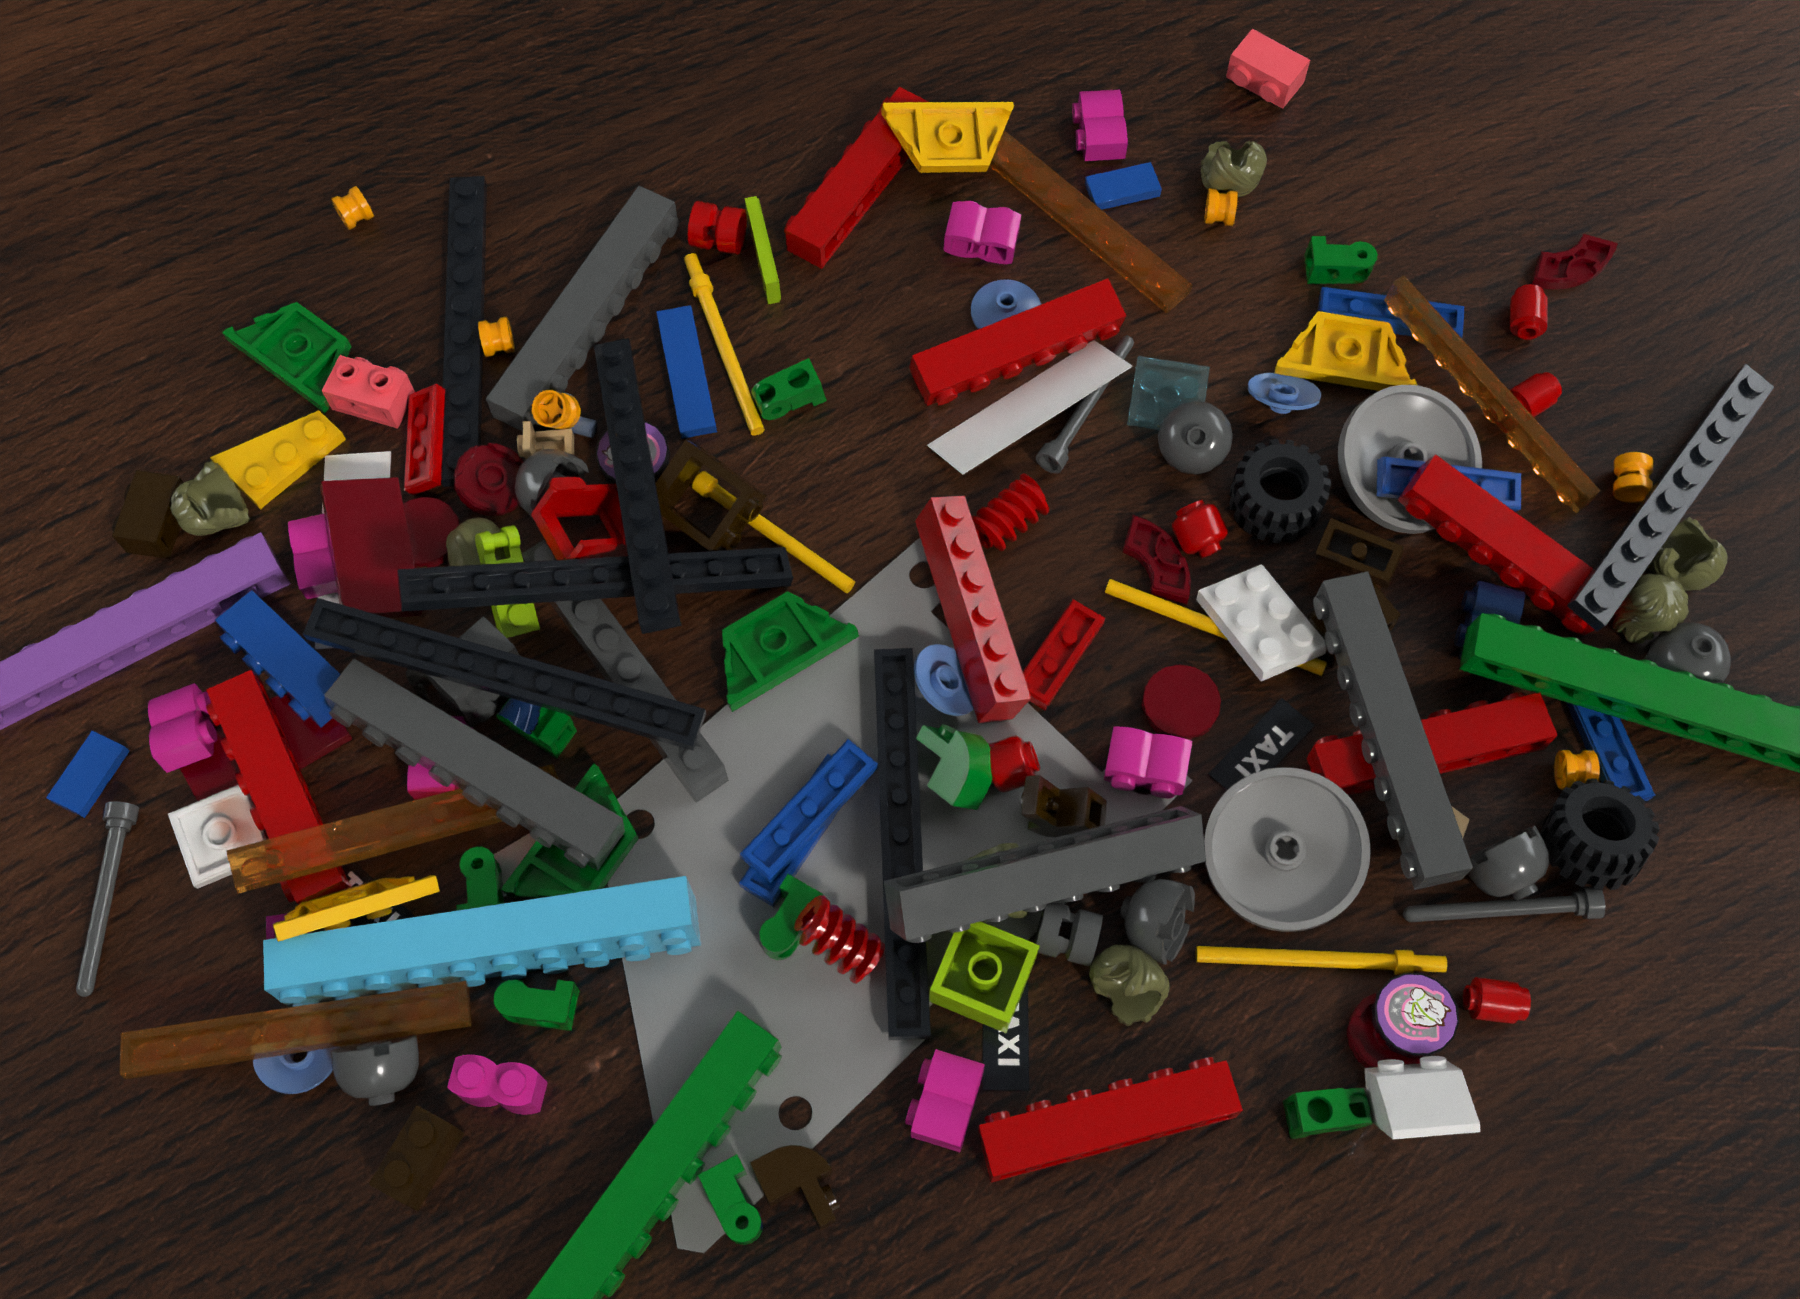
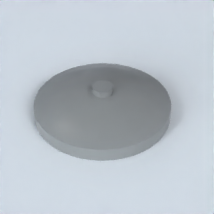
(1401, 424)
(1286, 849)

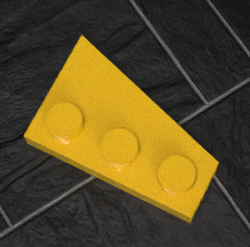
(280, 457)

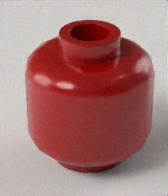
(1199, 528)
(1011, 763)

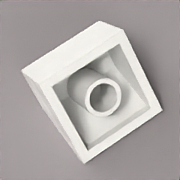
(1420, 1098)

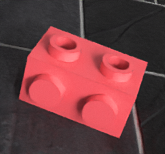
(1267, 68)
(368, 391)

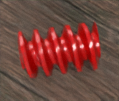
(1009, 512)
(840, 937)

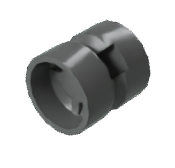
(1082, 935)

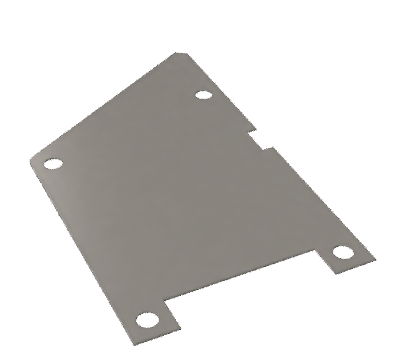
(770, 748)

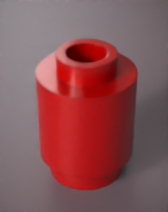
(1528, 312)
(1538, 392)
(1496, 1000)

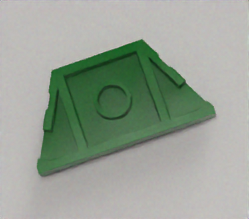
(294, 349)
(778, 644)
(547, 870)

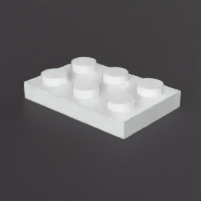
(1261, 622)

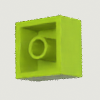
(984, 974)

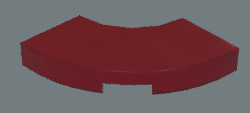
(1574, 265)
(1160, 558)

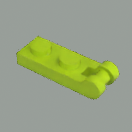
(514, 618)

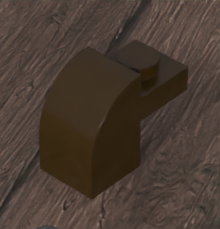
(1060, 811)
(797, 1169)

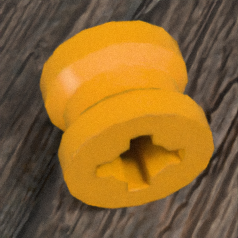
(352, 207)
(1220, 207)
(496, 336)
(1575, 767)

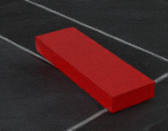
(424, 439)
(1061, 652)

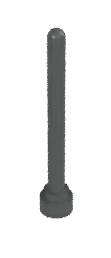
(1054, 454)
(118, 819)
(1584, 903)

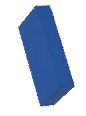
(1123, 186)
(88, 774)

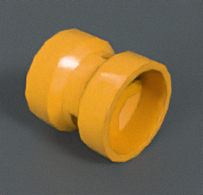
(547, 408)
(1632, 476)

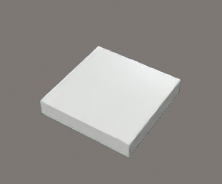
(210, 829)

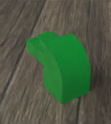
(964, 765)

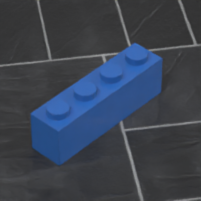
(281, 654)

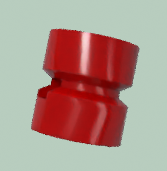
(729, 229)

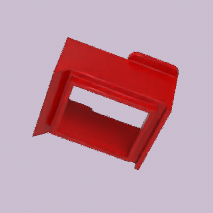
(574, 498)

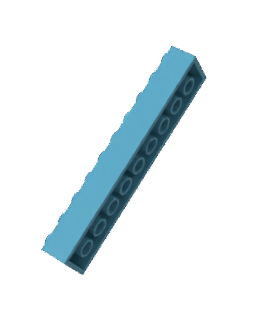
(485, 943)

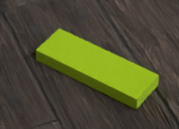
(763, 250)

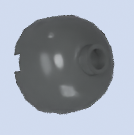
(1195, 437)
(539, 469)
(1692, 650)
(1511, 865)
(1157, 917)
(376, 1068)

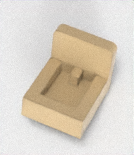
(535, 441)

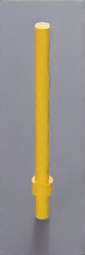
(702, 289)
(707, 486)
(1184, 615)
(1400, 961)

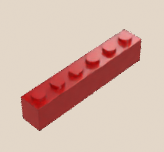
(848, 189)
(1017, 343)
(1497, 538)
(972, 609)
(1457, 740)
(269, 774)
(1109, 1119)

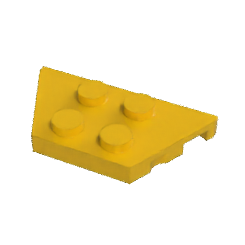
(948, 133)
(1346, 353)
(368, 899)

